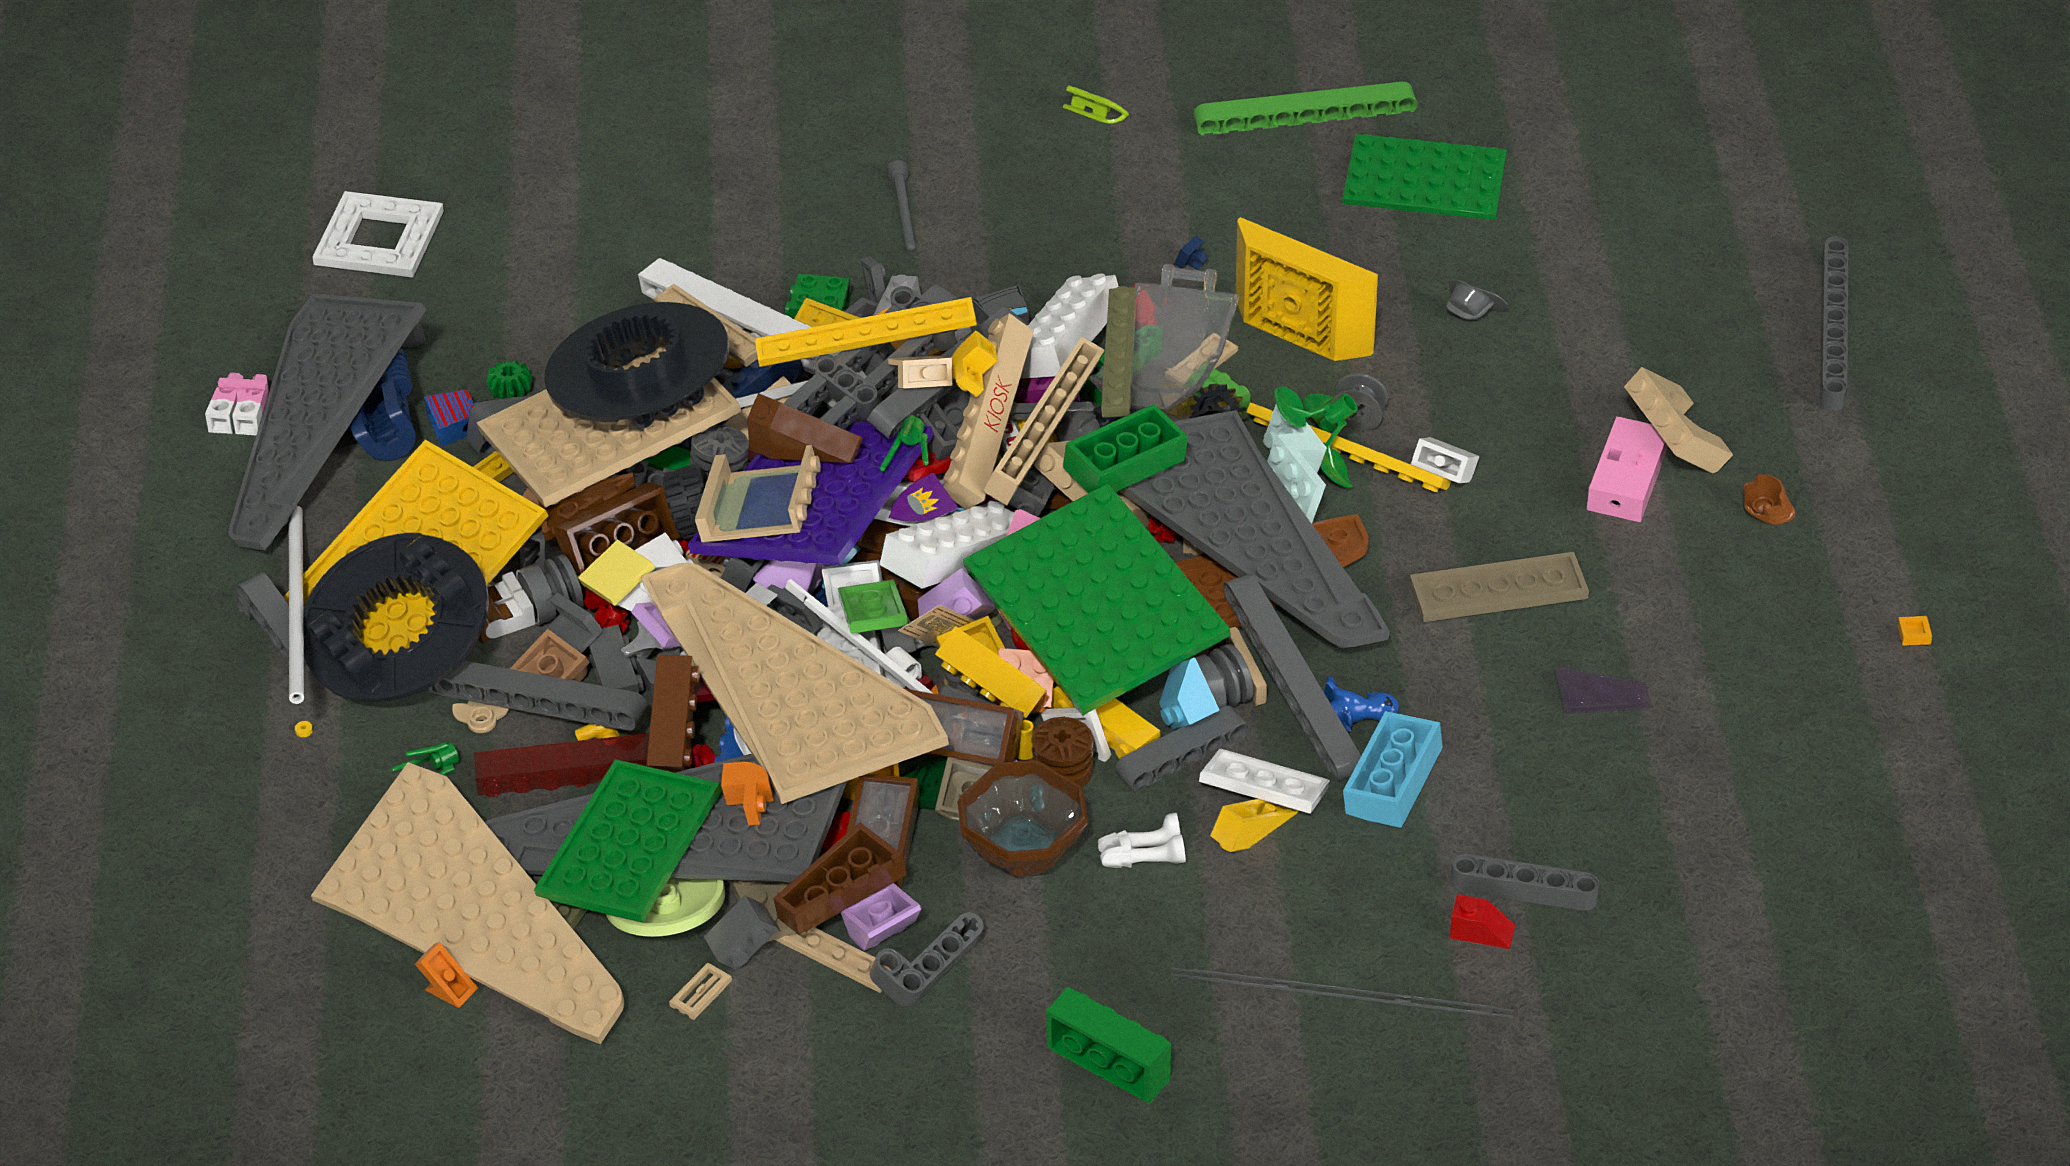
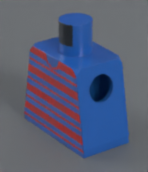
(449, 414)

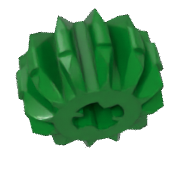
(509, 380)

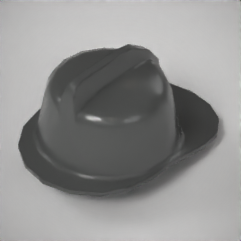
(1472, 302)
(1076, 425)

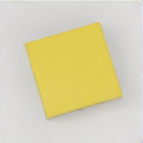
(616, 572)

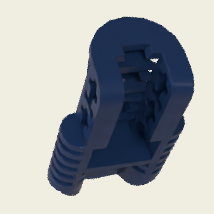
(387, 414)

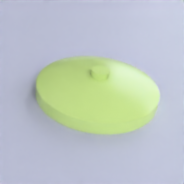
(678, 908)

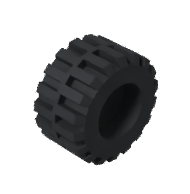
(683, 495)

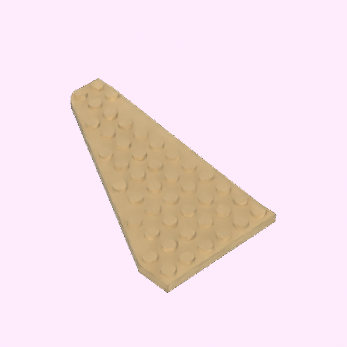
(789, 694)
(439, 874)

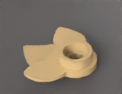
(474, 712)

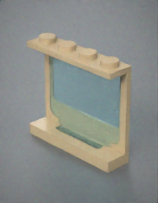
(756, 500)

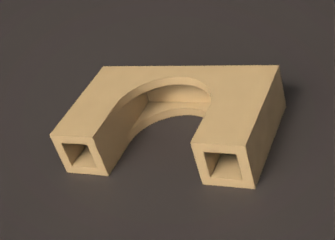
(1665, 408)
(1051, 465)

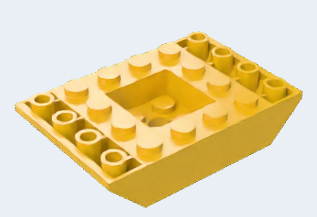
(1331, 297)

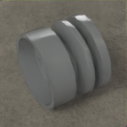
(720, 441)
(541, 587)
(1226, 675)

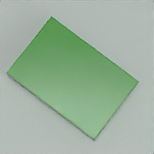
(872, 606)

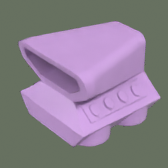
(778, 573)

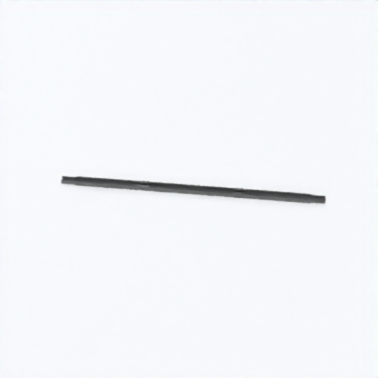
(1397, 1001)

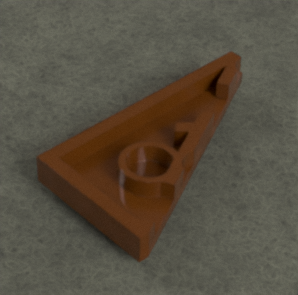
(584, 500)

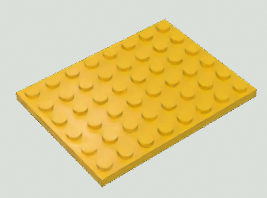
(439, 499)

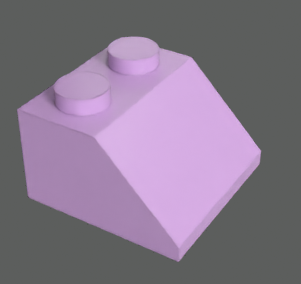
(959, 594)
(880, 916)

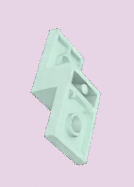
(1296, 461)

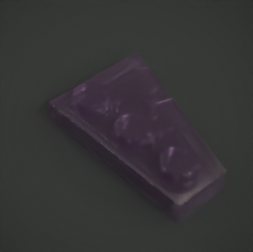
(1599, 693)

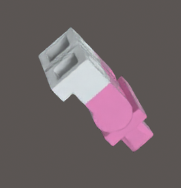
(237, 404)

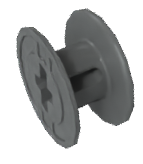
(1369, 397)

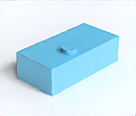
(1393, 769)

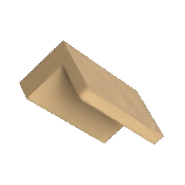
(923, 371)

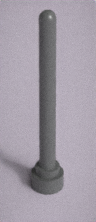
(898, 174)

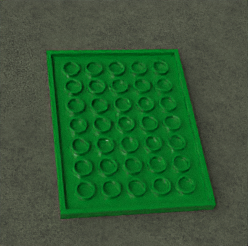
(1096, 598)

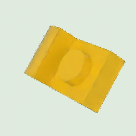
(971, 361)

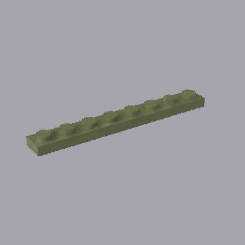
(1119, 352)

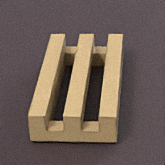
(693, 1012)

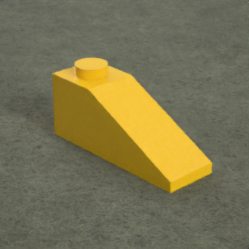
(1248, 822)

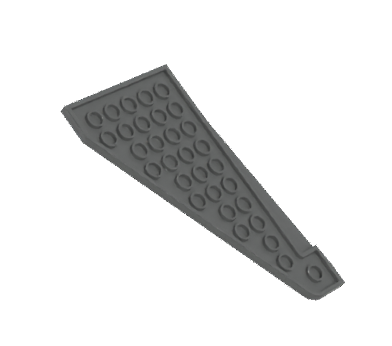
(322, 379)
(1247, 521)
(723, 846)

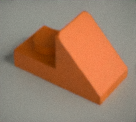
(445, 976)

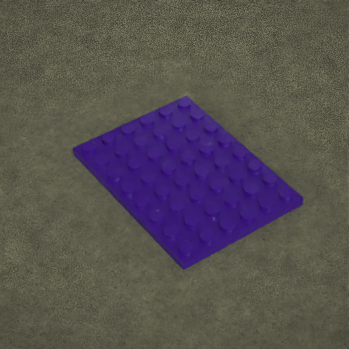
(840, 505)

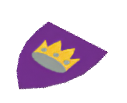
(923, 501)

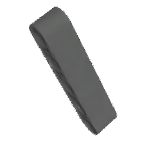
(1181, 747)
(1525, 882)

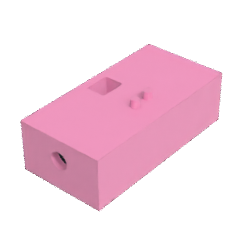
(1627, 470)

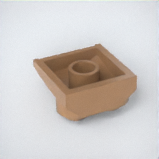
(553, 658)

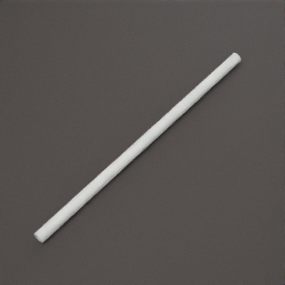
(296, 628)

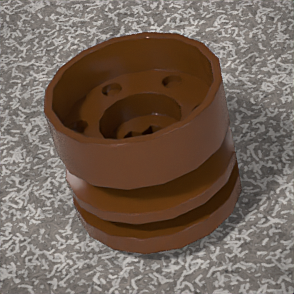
(1065, 747)

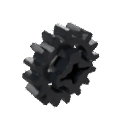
(1215, 399)

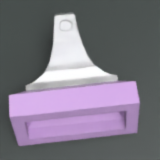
(652, 632)

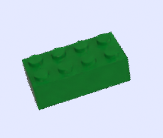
(1126, 450)
(1108, 1044)

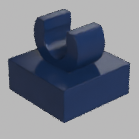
(1191, 254)

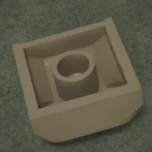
(957, 778)

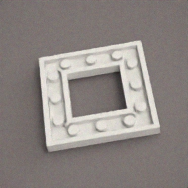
(335, 244)

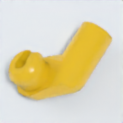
(595, 731)

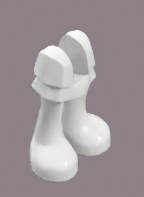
(1123, 849)

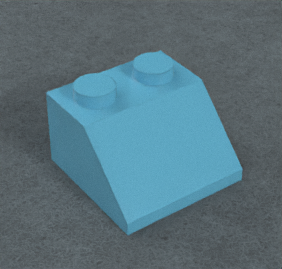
(1186, 696)

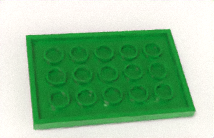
(1425, 176)
(628, 840)

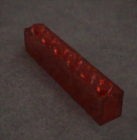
(555, 764)

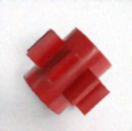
(1161, 531)
(612, 616)

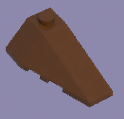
(785, 432)

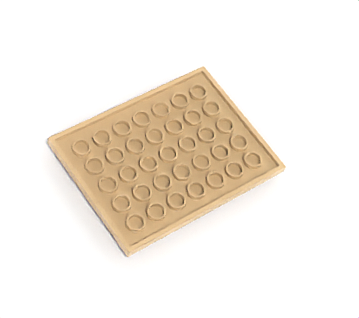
(566, 454)

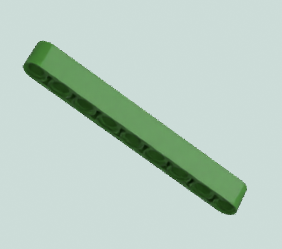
(1304, 107)

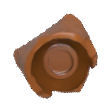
(1768, 500)

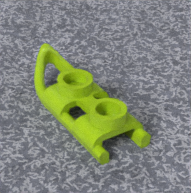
(1100, 107)

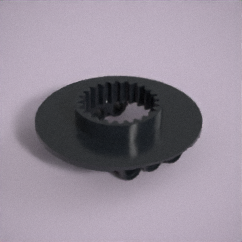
(587, 386)
(366, 577)

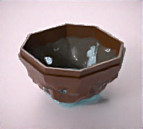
(1022, 816)

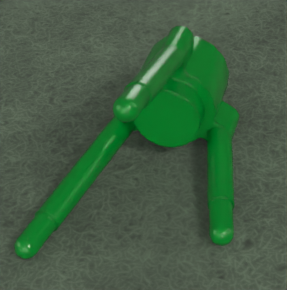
(910, 434)
(440, 756)

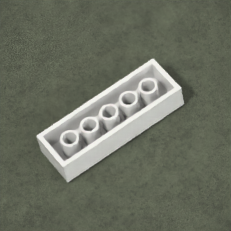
(1072, 312)
(936, 548)

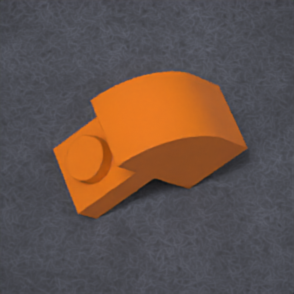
(747, 785)

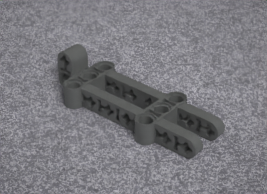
(838, 371)

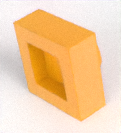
(1914, 630)

